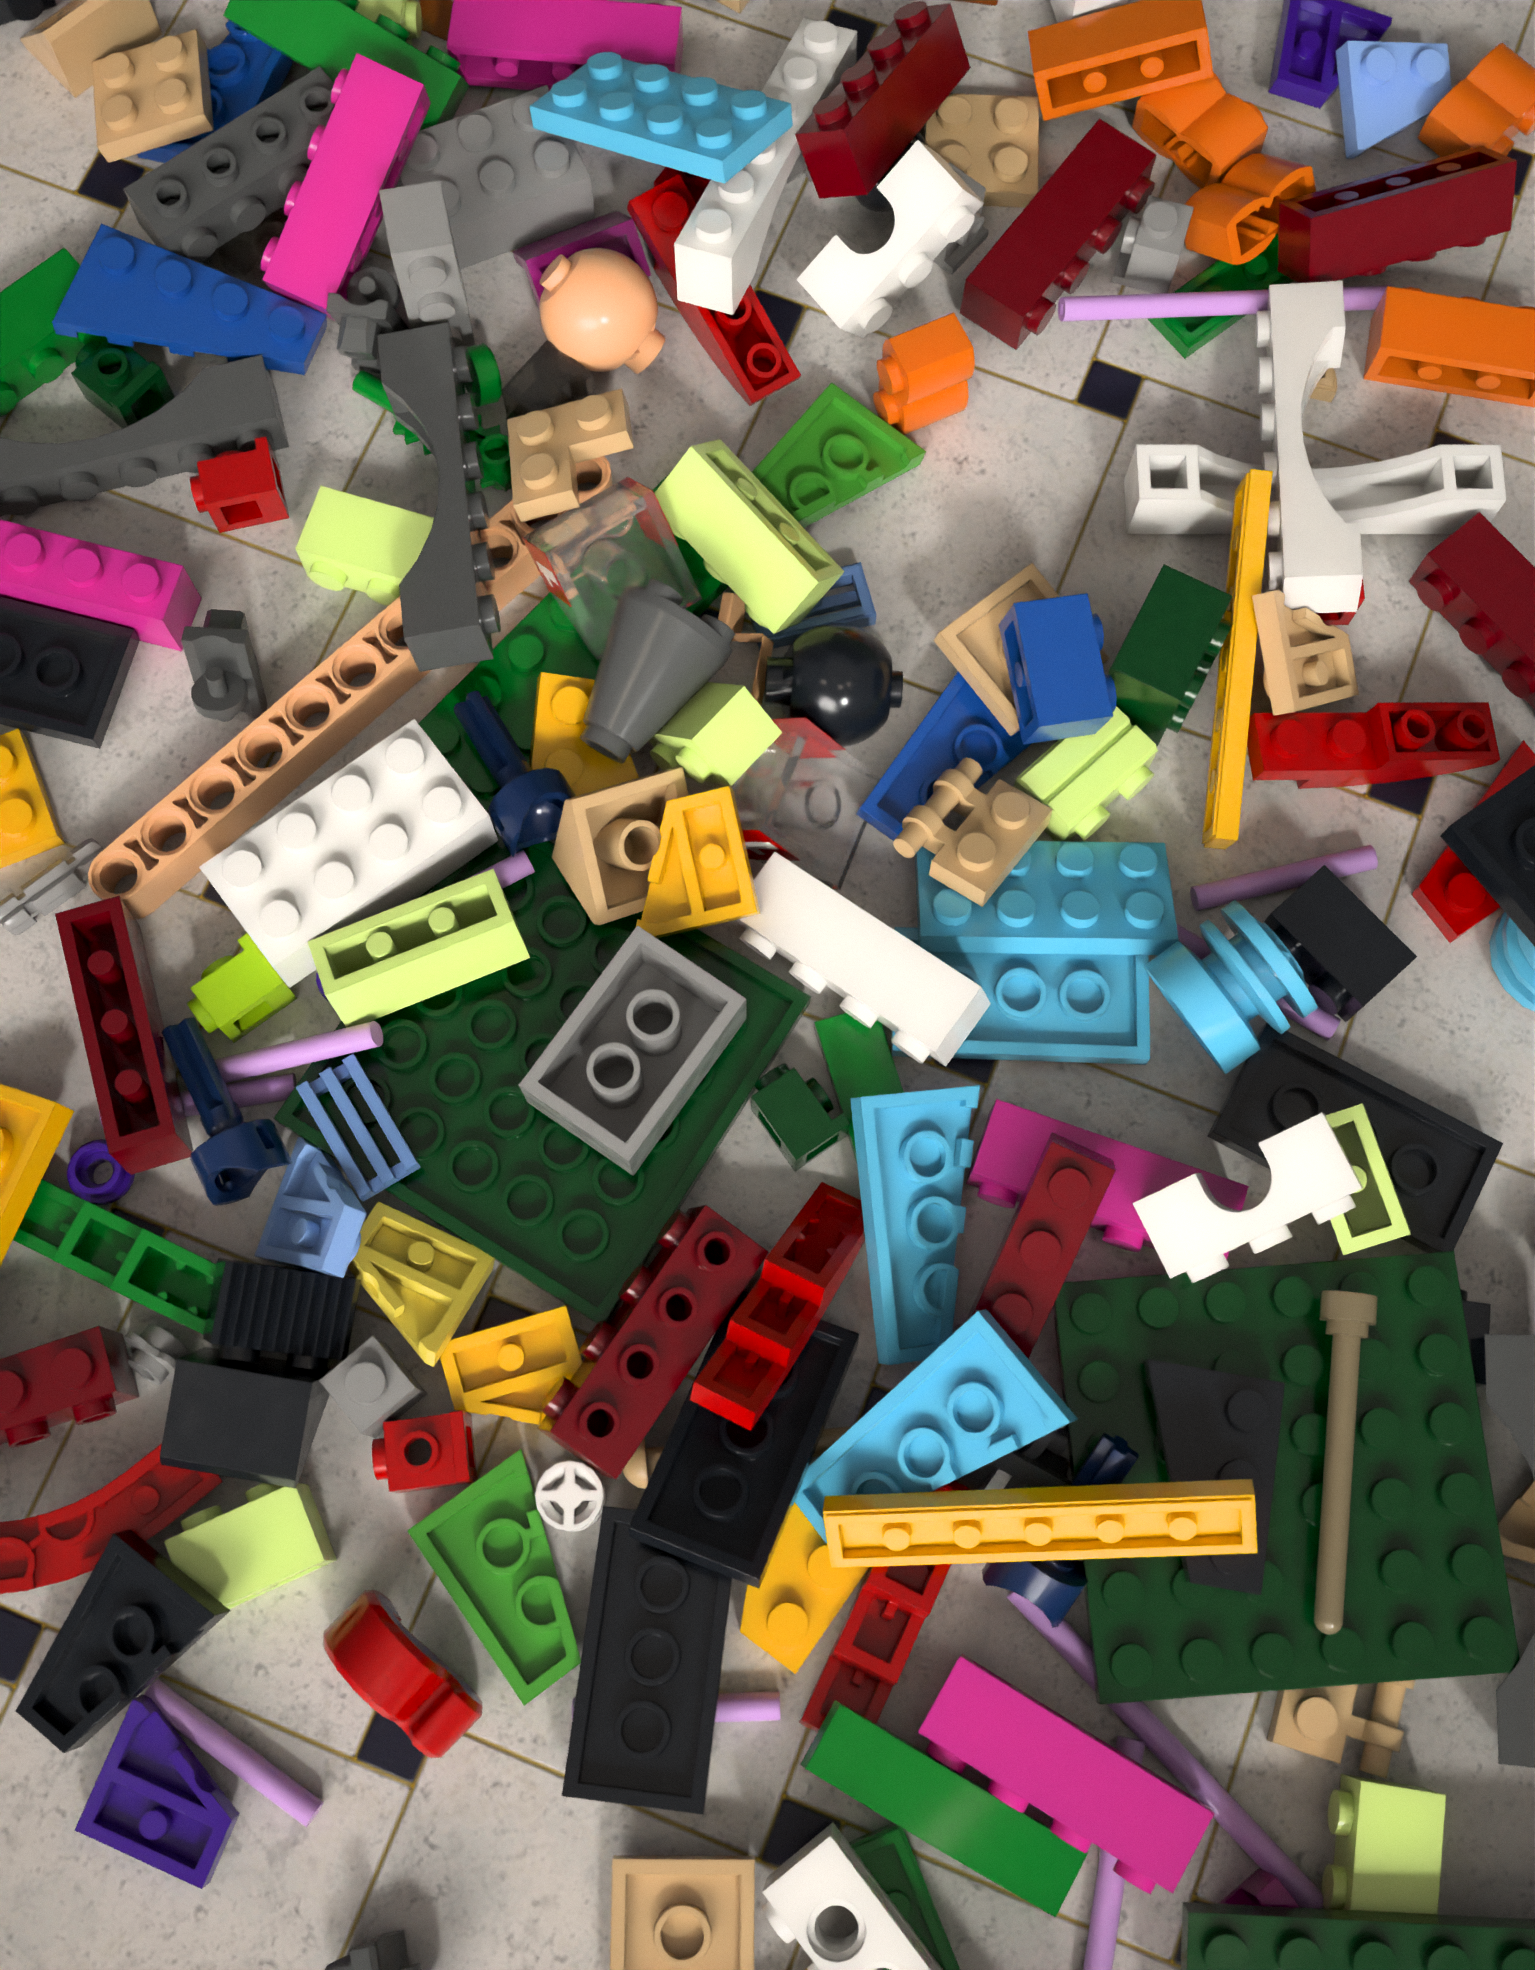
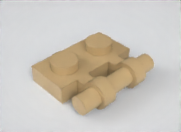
(988, 842)
(1322, 1718)

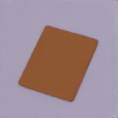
(436, 17)

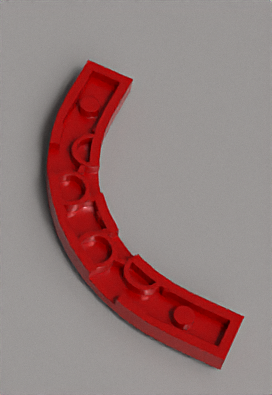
(73, 1537)

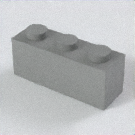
(426, 258)

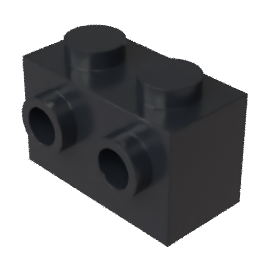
(1338, 944)

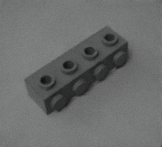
(234, 173)

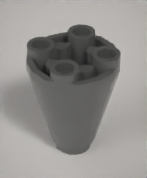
(650, 668)

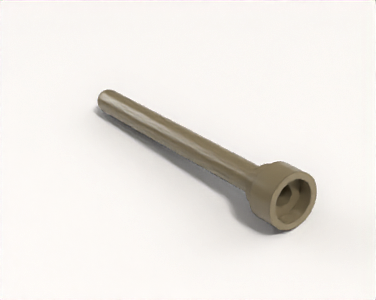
(1347, 1321)

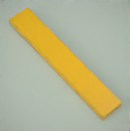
(1236, 662)
(1041, 1523)

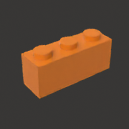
(1119, 55)
(1453, 346)

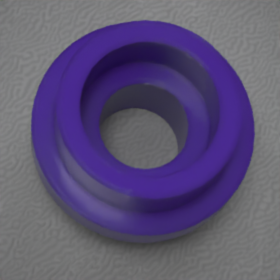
(81, 1174)

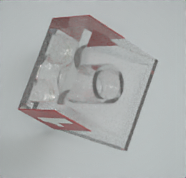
(601, 549)
(804, 802)

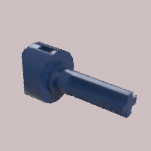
(528, 800)
(235, 1148)
(1057, 1583)

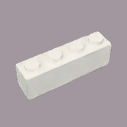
(862, 961)

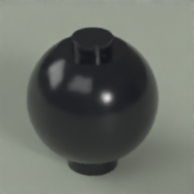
(837, 681)

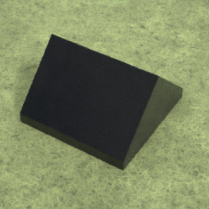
(242, 1417)

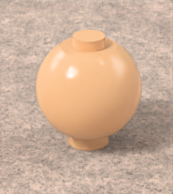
(600, 310)

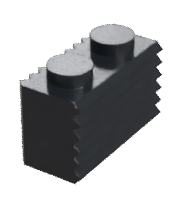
(281, 1312)

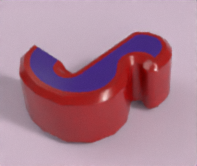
(400, 1675)

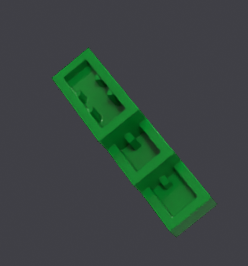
(118, 1255)
(943, 1808)

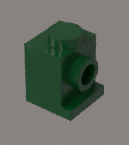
(120, 382)
(797, 1115)

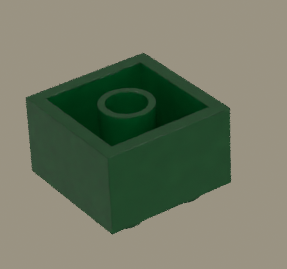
(1169, 651)

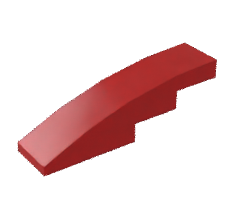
(782, 1307)
(876, 1638)

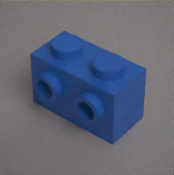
(1057, 668)

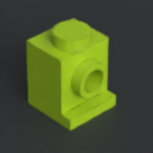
(239, 992)

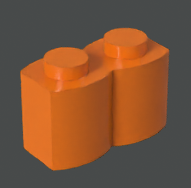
(1485, 107)
(1200, 128)
(1242, 212)
(924, 375)

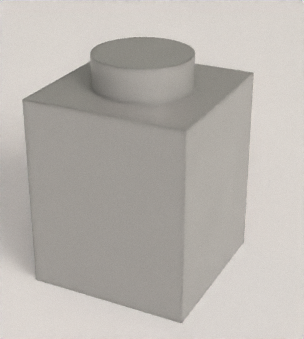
(372, 1387)

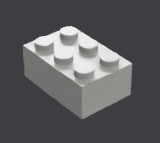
(502, 178)
(634, 1050)

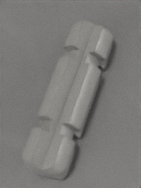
(48, 888)

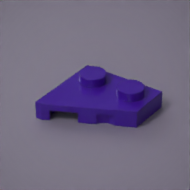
(1308, 42)
(158, 1800)

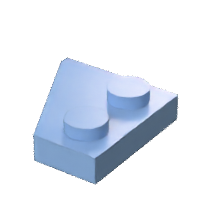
(1388, 88)
(313, 1216)

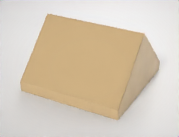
(89, 32)
(610, 842)

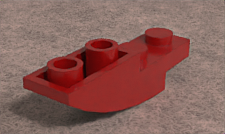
(739, 344)
(1372, 746)

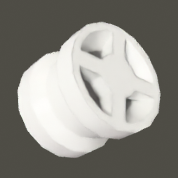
(563, 1485)

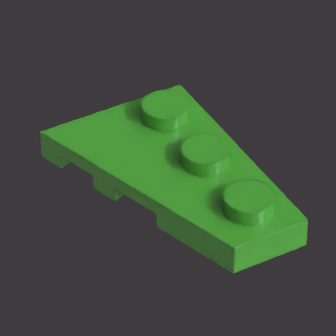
(834, 457)
(503, 1577)

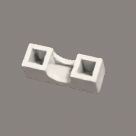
(929, 210)
(1307, 1176)

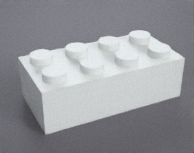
(351, 849)

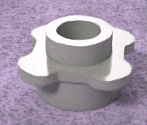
(155, 1353)

